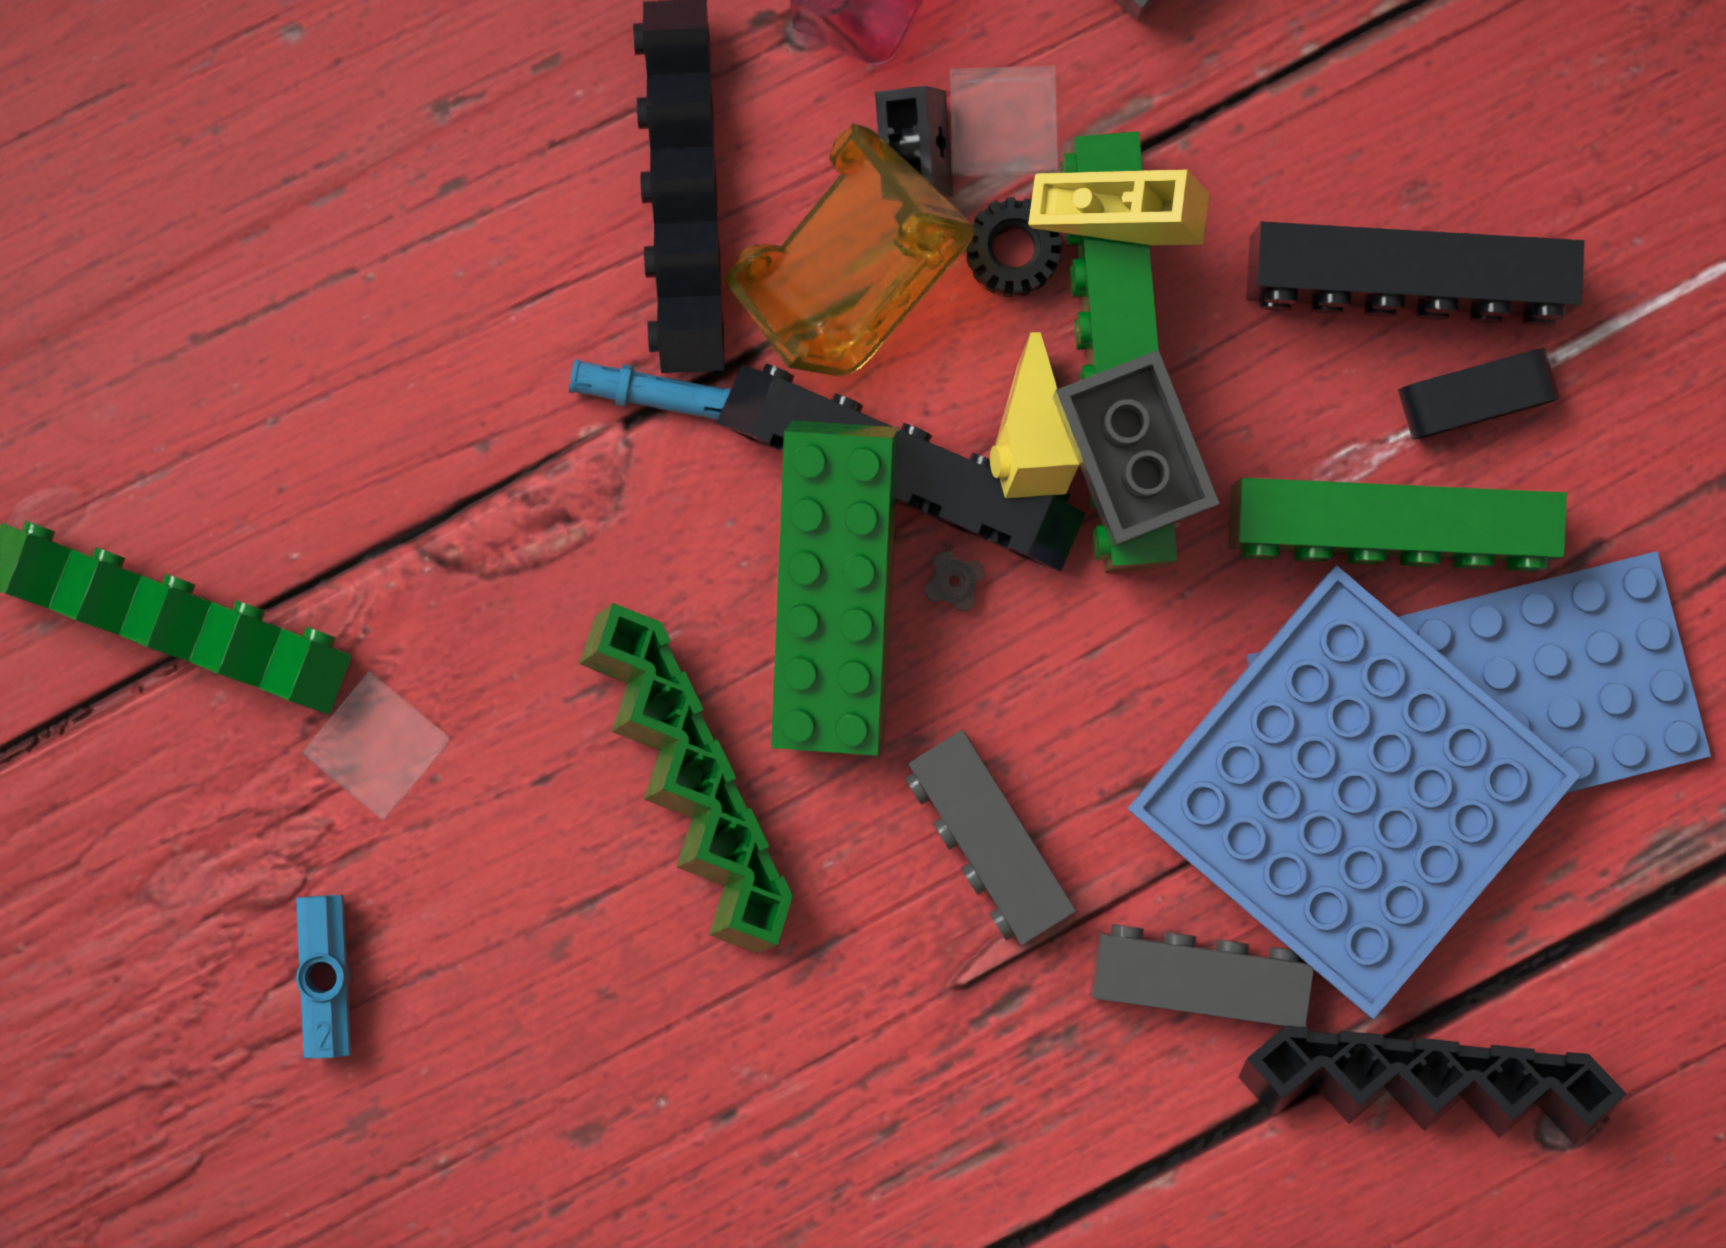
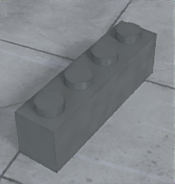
(990, 837)
(1201, 979)

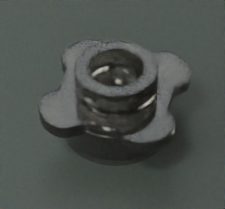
(968, 576)

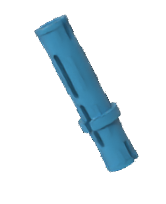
(647, 390)

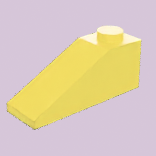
(1122, 206)
(1032, 443)

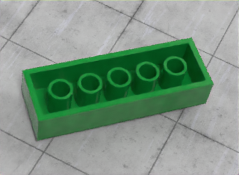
(1397, 521)
(834, 587)

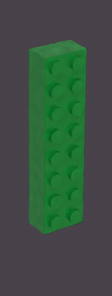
(1115, 319)

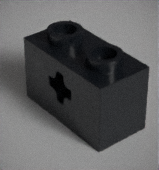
(917, 129)

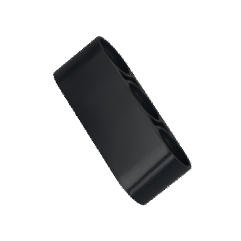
(1478, 393)

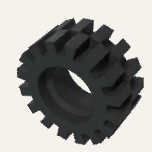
(994, 273)

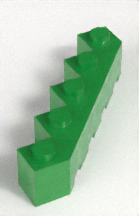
(170, 617)
(691, 776)

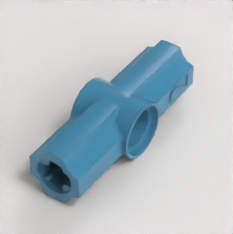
(323, 1012)

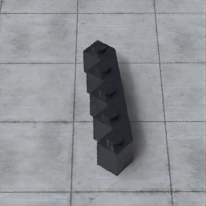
(681, 186)
(928, 477)
(1431, 1078)

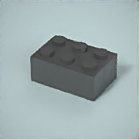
(1135, 448)

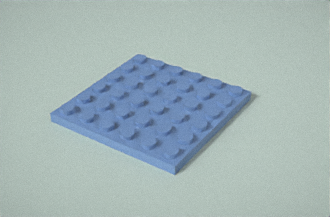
(1354, 791)

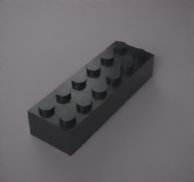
(1414, 271)

